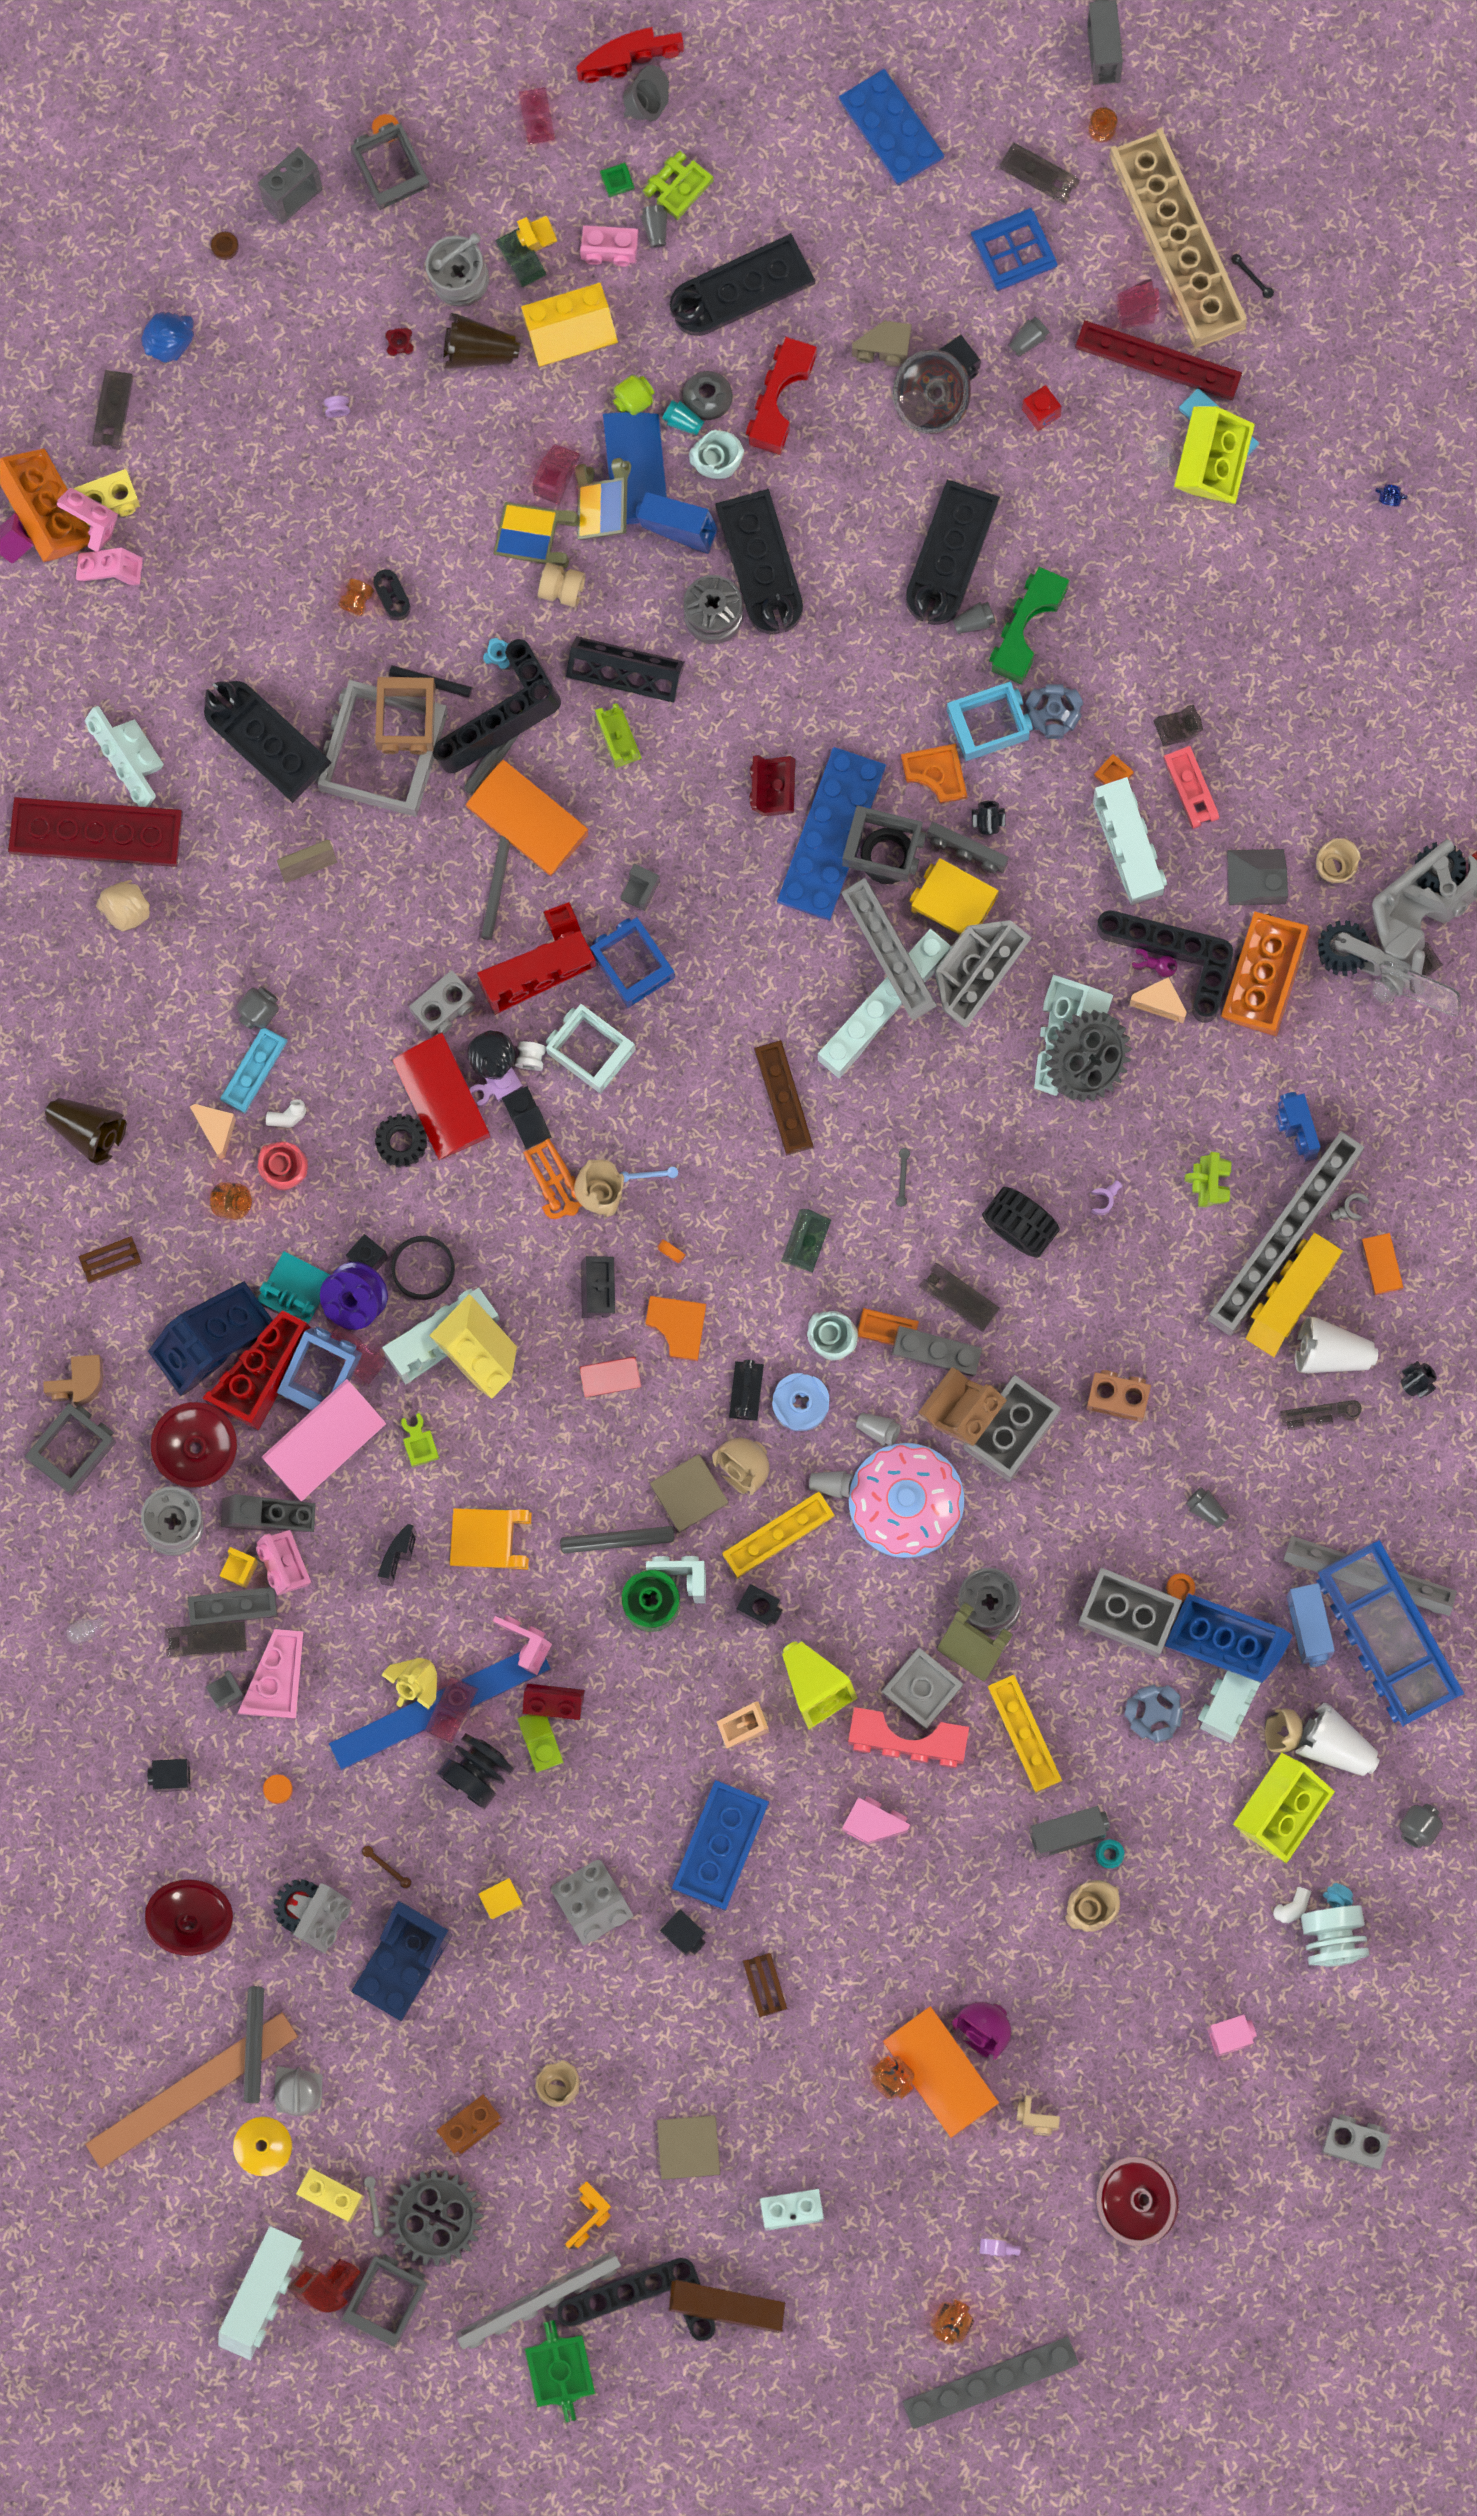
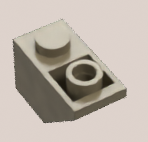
(887, 339)

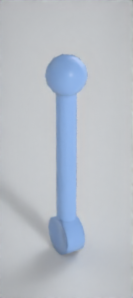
(672, 1172)

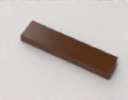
(783, 1097)
(726, 2306)

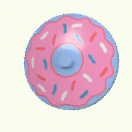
(906, 1500)

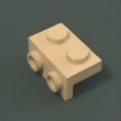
(1042, 2124)

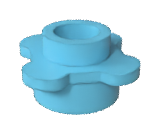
(491, 656)
(1338, 1896)

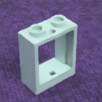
(612, 1065)
(778, 2209)

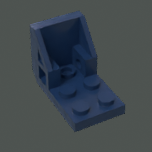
(207, 1335)
(402, 1961)

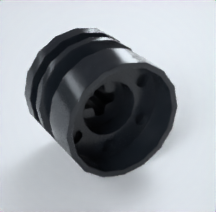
(475, 1770)

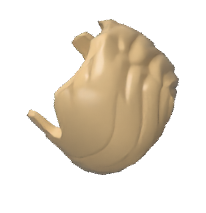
(123, 905)
(599, 1187)
(1093, 1906)

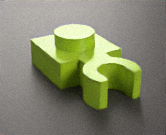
(420, 1445)

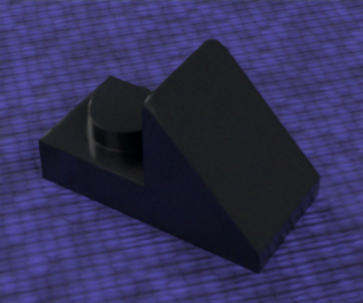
(526, 1117)

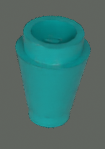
(682, 418)

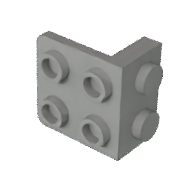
(591, 1902)

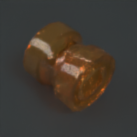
(1102, 131)
(356, 597)

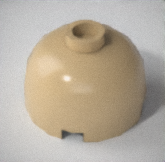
(739, 1459)

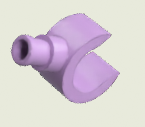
(1109, 1192)
(998, 2248)

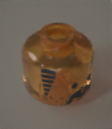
(230, 1200)
(892, 2077)
(952, 2322)

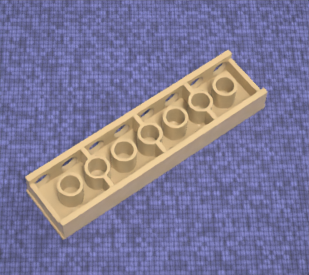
(1178, 239)

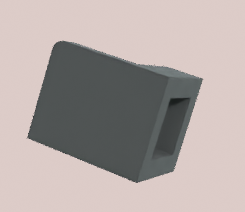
(640, 887)
(225, 1691)

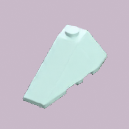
(1063, 1001)

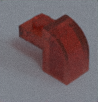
(326, 2291)

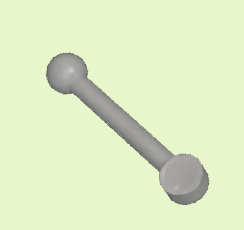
(440, 264)
(370, 2183)

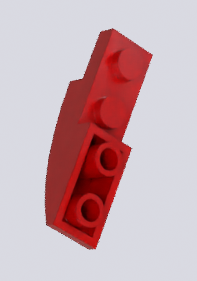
(616, 56)

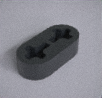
(397, 591)

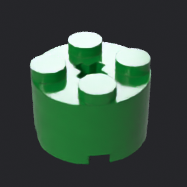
(646, 1585)

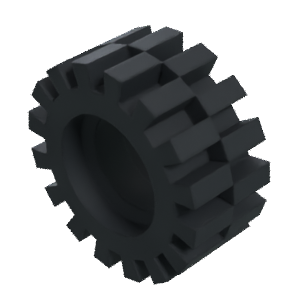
(396, 1124)

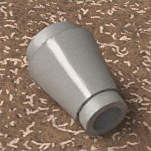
(879, 1428)
(831, 1483)

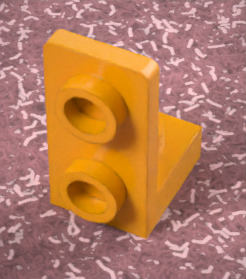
(590, 2199)

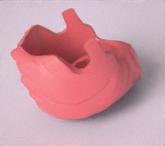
(277, 1160)

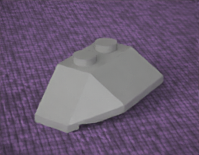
(977, 966)

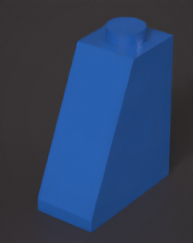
(677, 521)

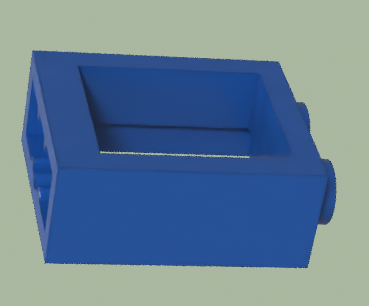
(648, 984)

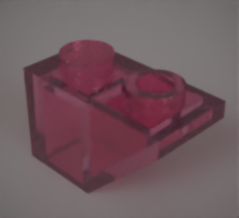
(1138, 305)
(555, 473)

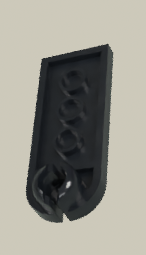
(740, 287)
(950, 552)
(761, 561)
(264, 738)

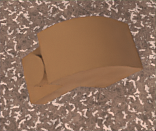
(85, 1381)

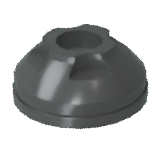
(711, 407)

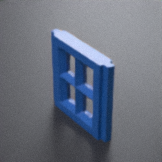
(1005, 227)

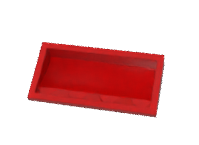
(441, 1097)

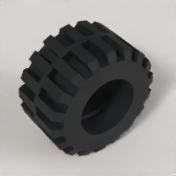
(1021, 1222)

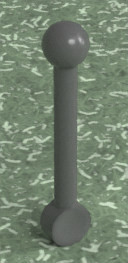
(904, 1154)

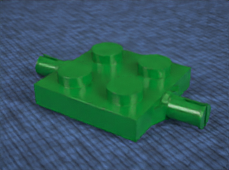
(560, 2371)

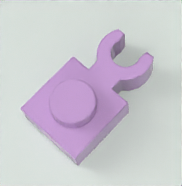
(499, 1088)

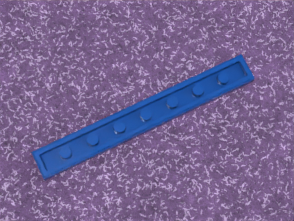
(415, 1717)

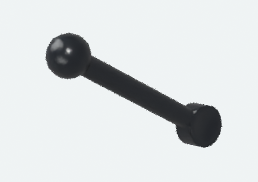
(1267, 291)

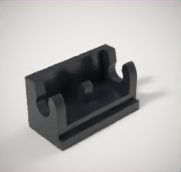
(597, 1286)

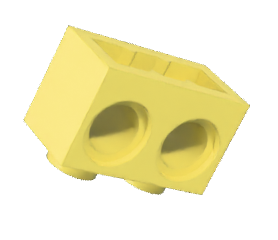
(107, 487)
(330, 2195)

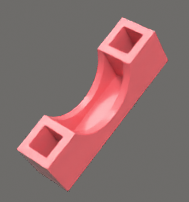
(944, 1744)

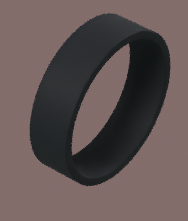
(423, 1239)

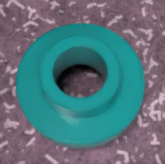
(1109, 1844)

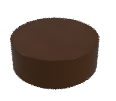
(224, 245)

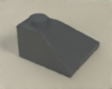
(1257, 877)

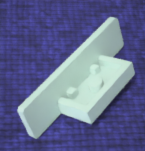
(128, 753)

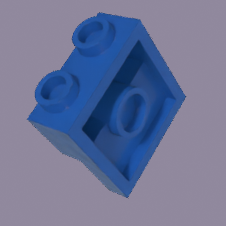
(1296, 1119)

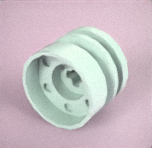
(1335, 1935)

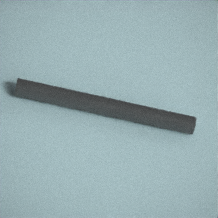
(495, 890)

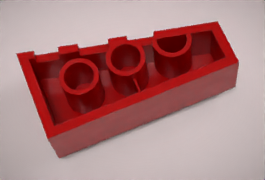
(535, 971)
(253, 1382)

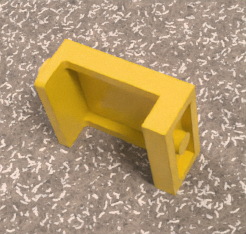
(953, 897)

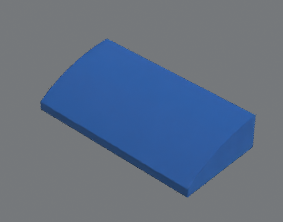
(639, 442)
(1228, 1639)

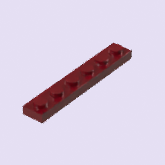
(1158, 360)

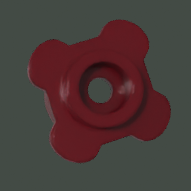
(399, 334)

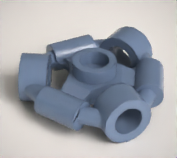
(1054, 710)
(1154, 1712)

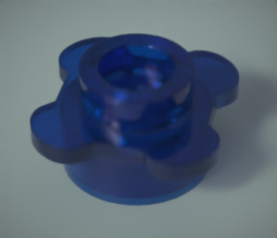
(1391, 495)

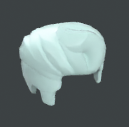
(713, 450)
(834, 1329)

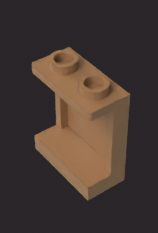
(962, 1407)

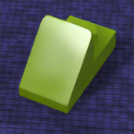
(540, 1742)

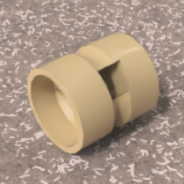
(561, 584)

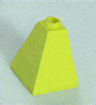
(816, 1683)

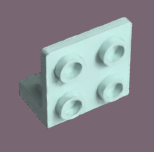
(687, 1566)

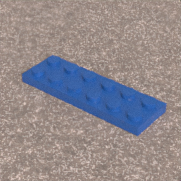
(816, 866)

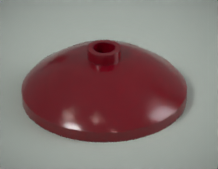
(181, 1429)
(191, 1905)
(1122, 2203)

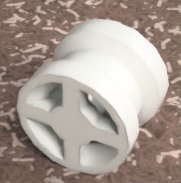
(530, 1056)

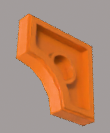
(937, 769)
(679, 1323)

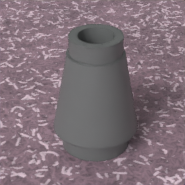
(655, 225)
(1029, 336)
(975, 618)
(1207, 1508)

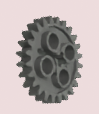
(1088, 1056)
(423, 2242)

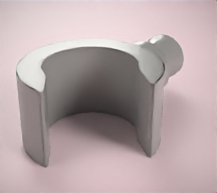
(1344, 1211)

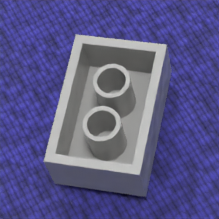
(1015, 1429)
(1129, 1612)

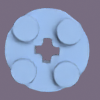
(805, 1386)

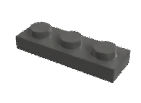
(966, 848)
(936, 1351)
(232, 1606)

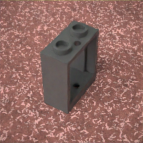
(1104, 42)
(290, 190)
(403, 190)
(866, 815)
(83, 1416)
(1069, 1832)
(412, 2276)

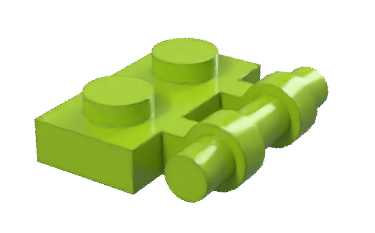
(683, 190)

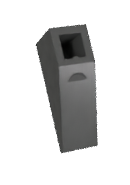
(267, 1514)

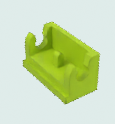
(617, 735)

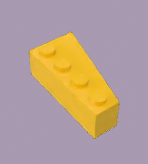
(1293, 1293)

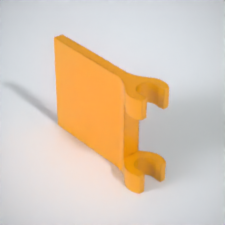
(486, 1538)

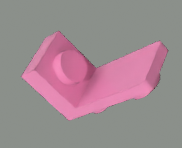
(97, 515)
(108, 564)
(535, 1651)

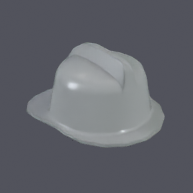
(297, 2091)

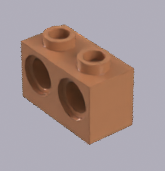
(1117, 1403)

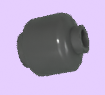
(257, 1008)
(1421, 1825)

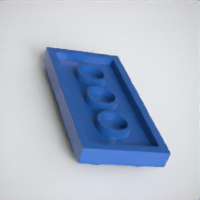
(891, 127)
(720, 1845)

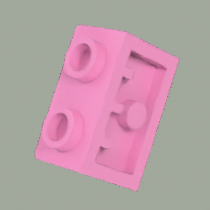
(609, 244)

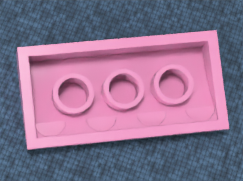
(323, 1440)

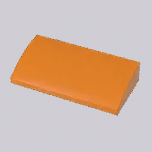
(33, 491)
(527, 818)
(1265, 973)
(941, 2072)

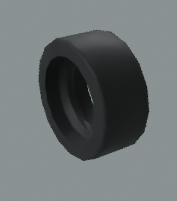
(881, 835)

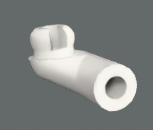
(289, 1117)
(1293, 1910)

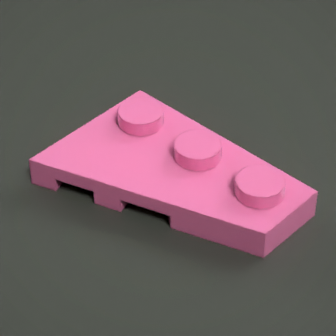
(276, 1680)

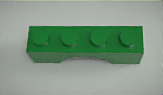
(1043, 595)

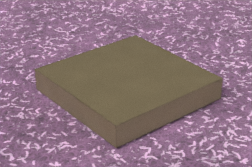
(307, 861)
(689, 1493)
(688, 2147)

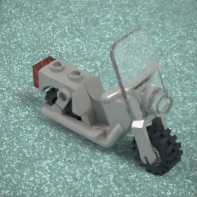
(1398, 927)

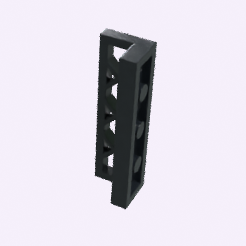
(624, 659)

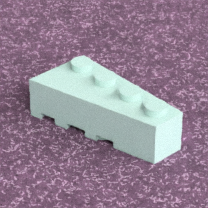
(1128, 841)
(416, 1350)
(1229, 1706)
(259, 2293)

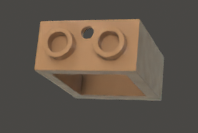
(408, 688)

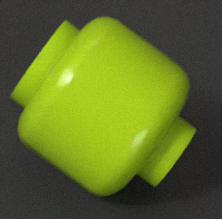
(633, 395)

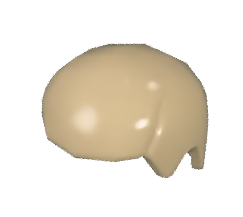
(1342, 851)
(1278, 1743)
(553, 2094)

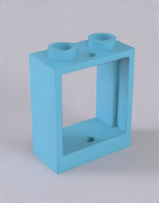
(981, 698)

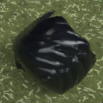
(491, 1054)

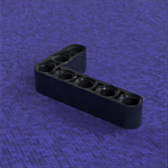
(504, 714)
(1176, 950)
(641, 2294)

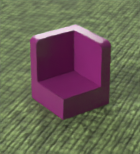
(13, 539)

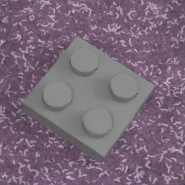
(922, 1688)

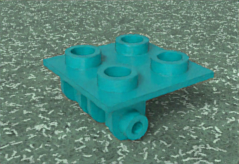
(293, 1287)

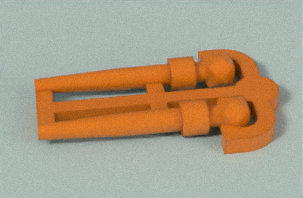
(570, 1208)

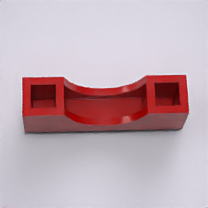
(793, 364)

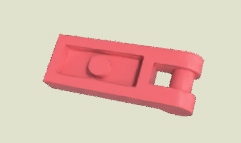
(1191, 786)

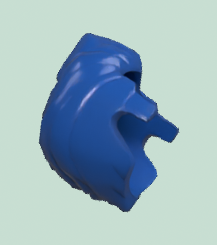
(167, 336)

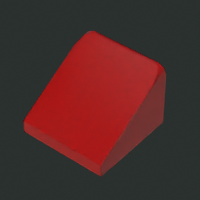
(561, 920)

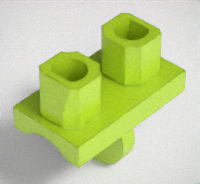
(1205, 1180)

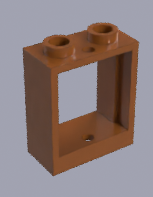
(477, 2116)

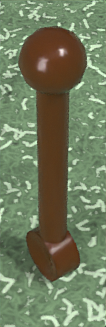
(368, 1851)

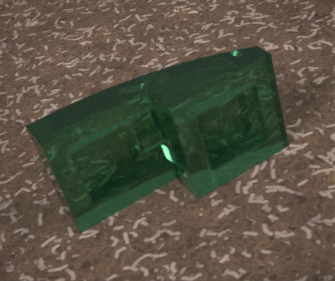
(520, 259)

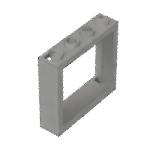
(340, 725)

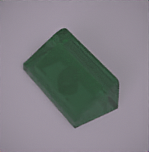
(806, 1240)

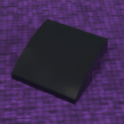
(400, 1548)

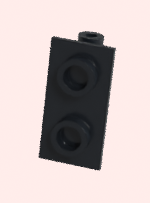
(746, 1390)

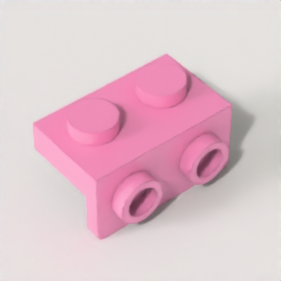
(282, 1562)

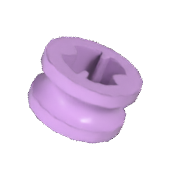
(336, 406)

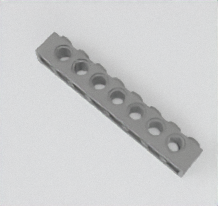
(1285, 1233)

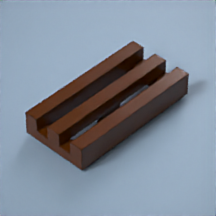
(104, 1250)
(772, 2009)

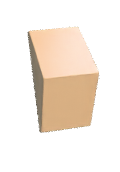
(1160, 1000)
(216, 1126)
(743, 1725)

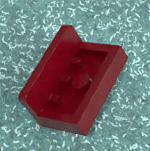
(772, 785)
(553, 1701)

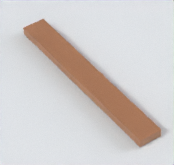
(186, 2094)

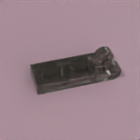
(1039, 173)
(112, 408)
(960, 1298)
(1322, 1414)
(207, 1639)

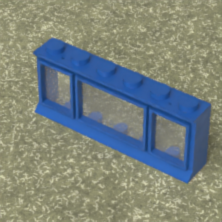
(1389, 1633)

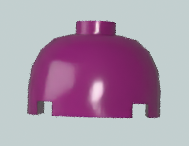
(985, 2027)

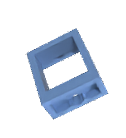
(322, 1338)
(1310, 1625)

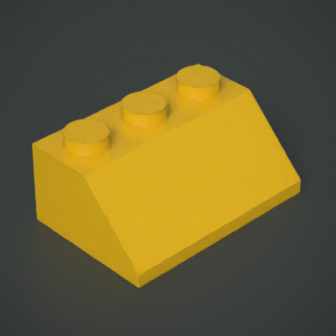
(569, 324)

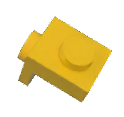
(536, 233)

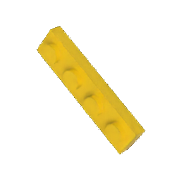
(778, 1534)
(1024, 1733)

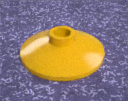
(277, 2151)

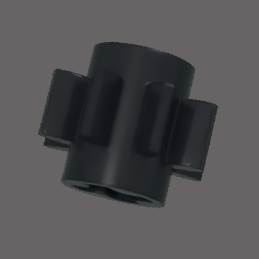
(988, 817)
(1418, 1379)

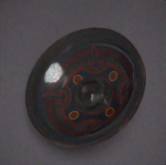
(917, 389)

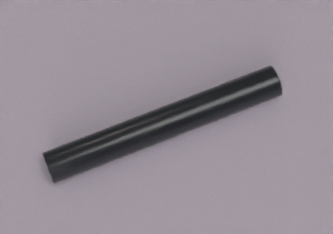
(441, 684)

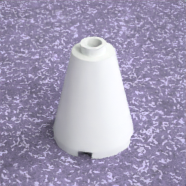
(1332, 1349)
(1337, 1743)

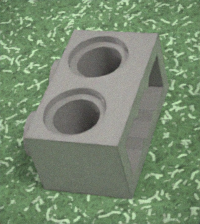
(437, 999)
(1354, 2149)

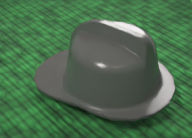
(647, 94)

